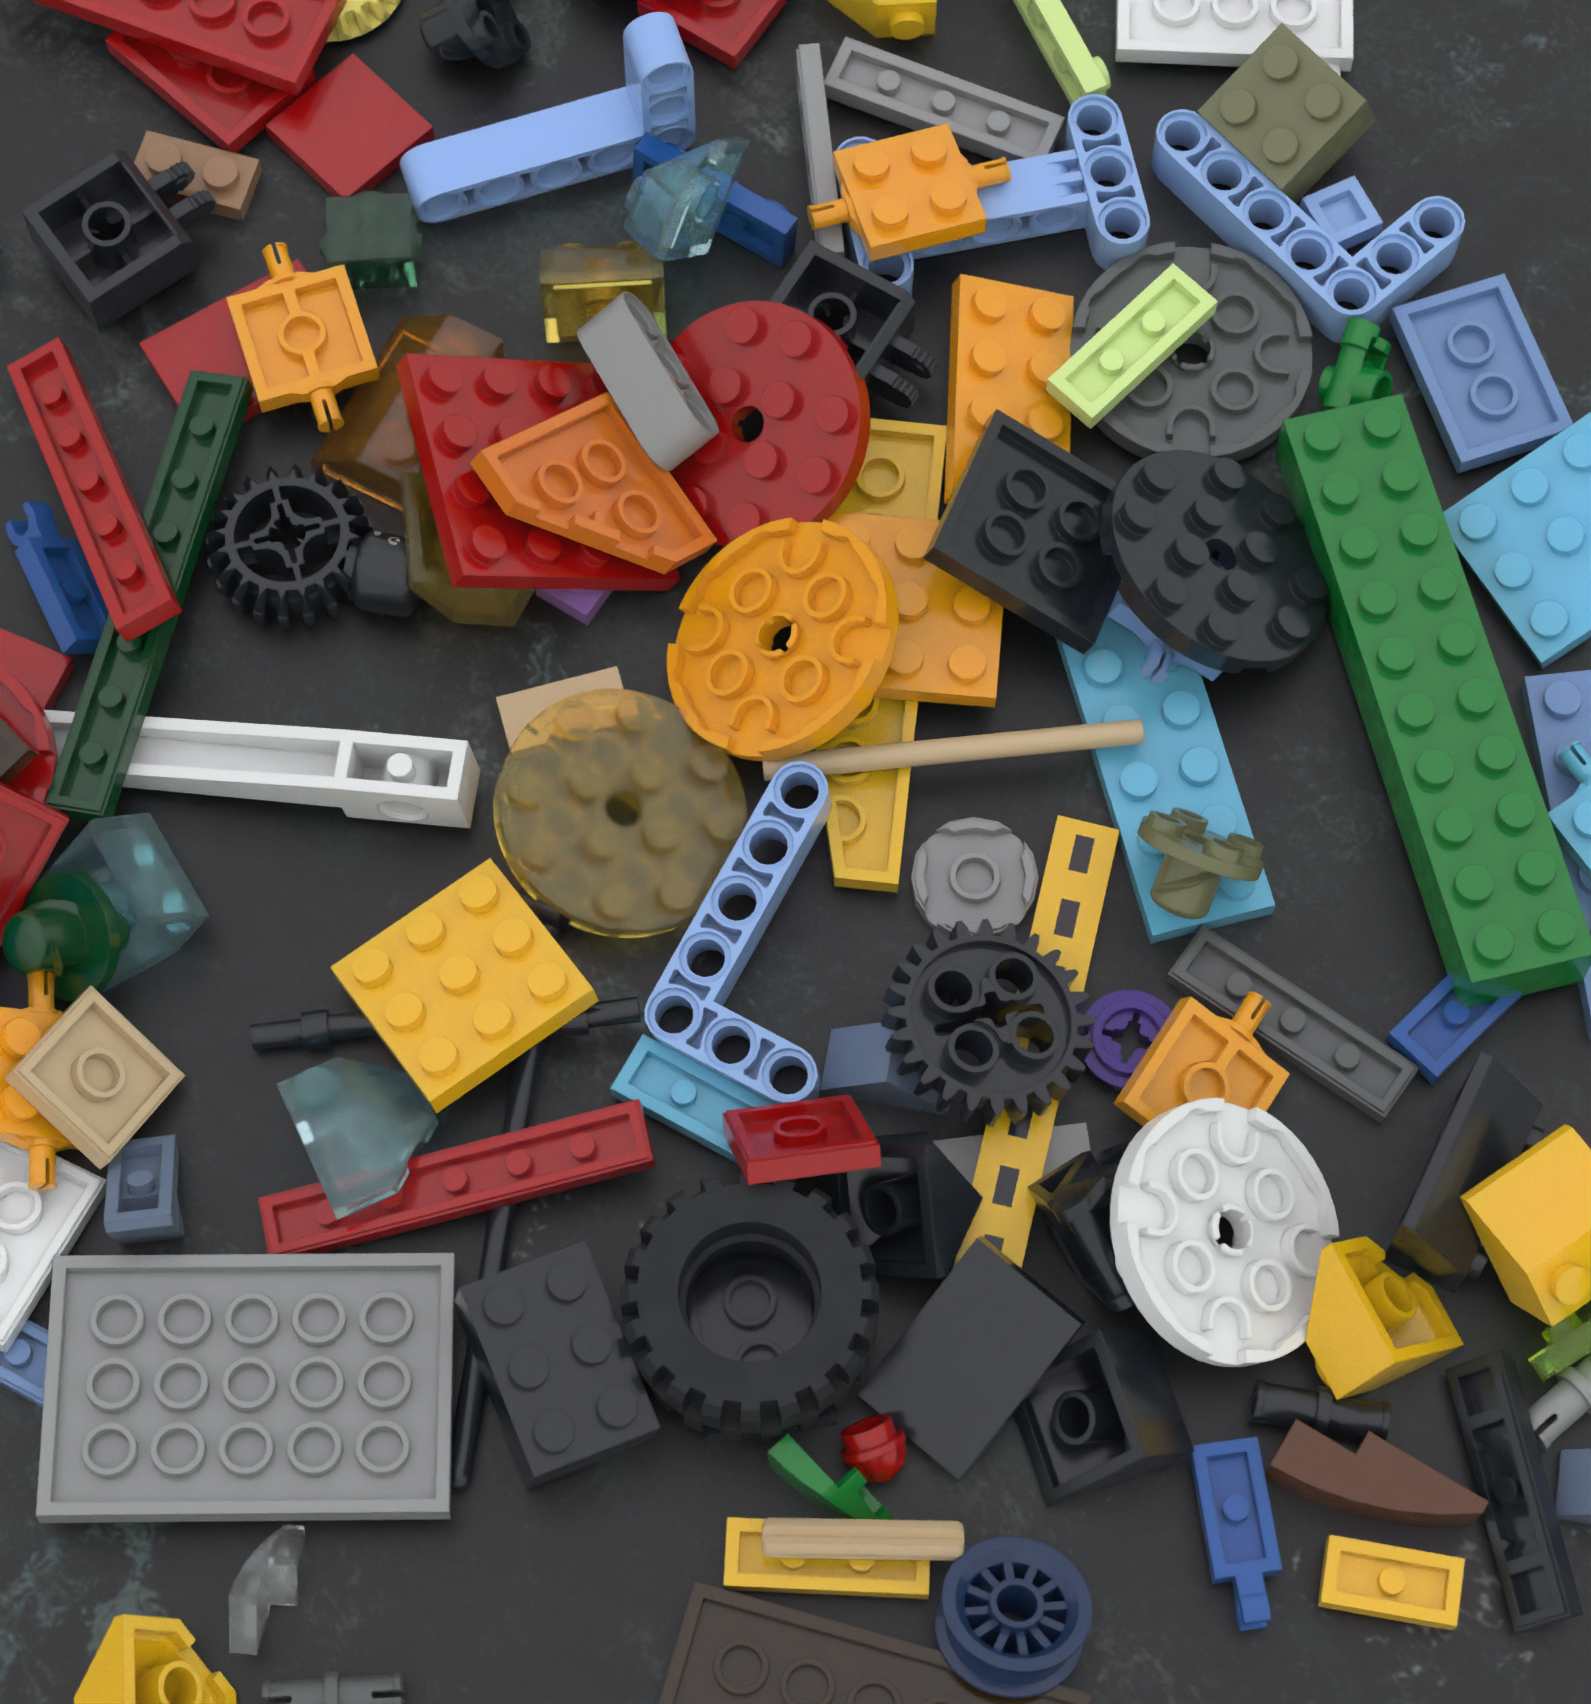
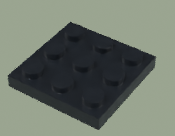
(1030, 532)

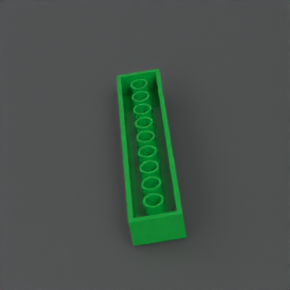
(1434, 704)

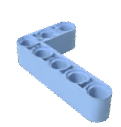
(564, 141)
(1296, 235)
(738, 940)

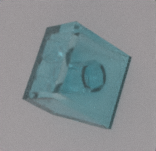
(143, 883)

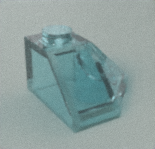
(683, 199)
(357, 1128)

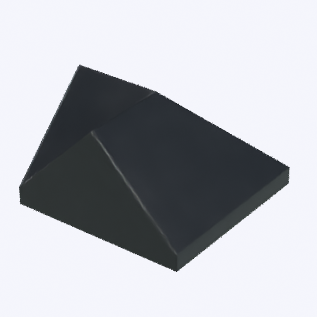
(908, 1208)

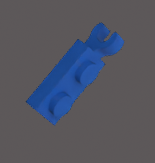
(59, 579)
(1237, 1524)

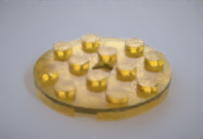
(568, 848)

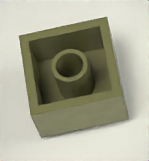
(1288, 113)

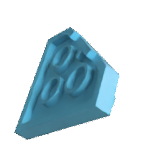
(1532, 542)

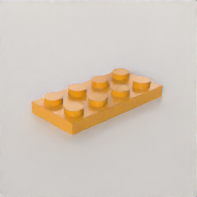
(1000, 358)

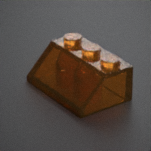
(377, 432)

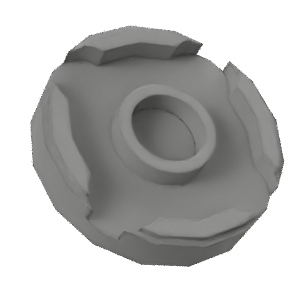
(974, 874)

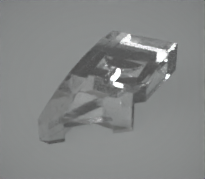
(264, 1579)

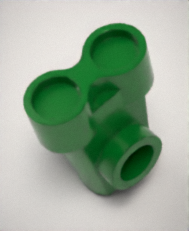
(1359, 368)

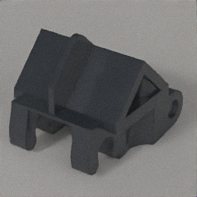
(1077, 1214)

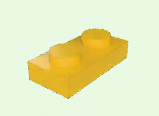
(1391, 1582)

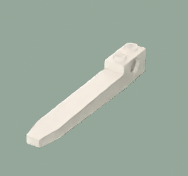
(349, 769)

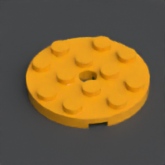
(839, 645)

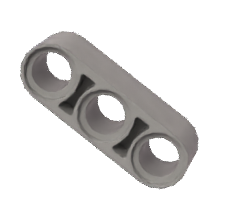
(647, 381)

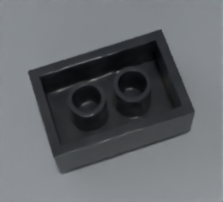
(556, 1364)

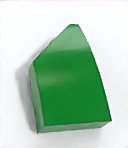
(844, 1499)

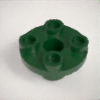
(69, 931)

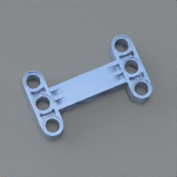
(1048, 196)

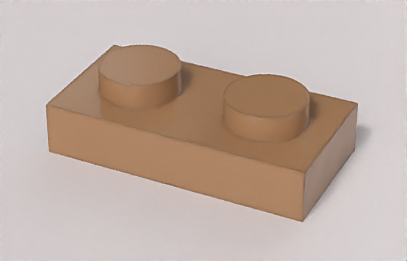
(224, 174)

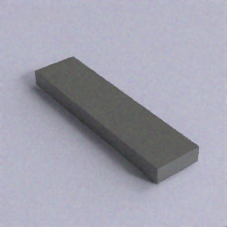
(1296, 1025)

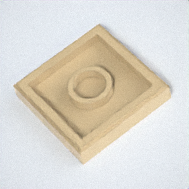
(94, 1077)

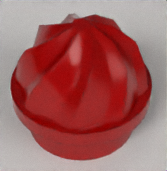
(874, 1447)

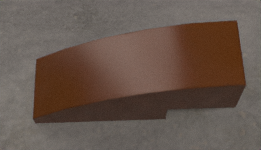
(1371, 1483)

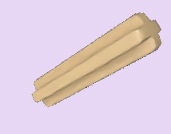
(862, 1539)

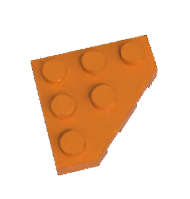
(595, 486)

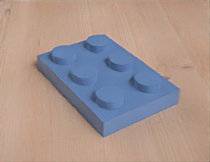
(1480, 372)

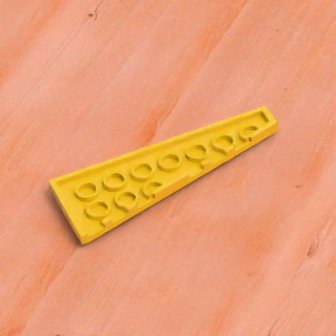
(870, 807)

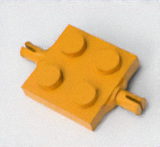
(908, 192)
(303, 337)
(1203, 1059)
(19, 1120)

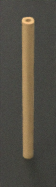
(967, 748)

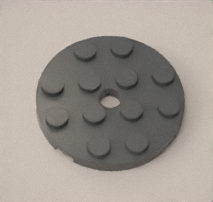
(1253, 347)

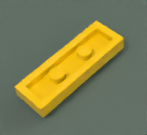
(752, 1571)

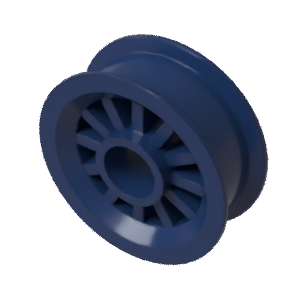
(1032, 1583)

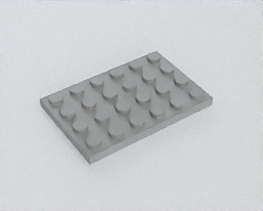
(248, 1388)

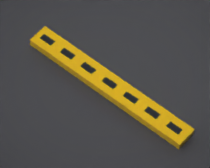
(1067, 921)

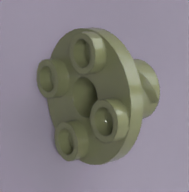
(1195, 861)

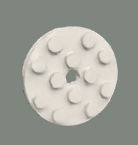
(1164, 1224)

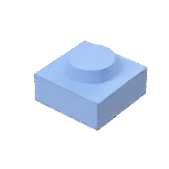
(1344, 212)

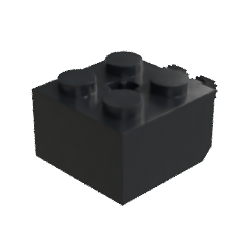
(119, 204)
(866, 313)

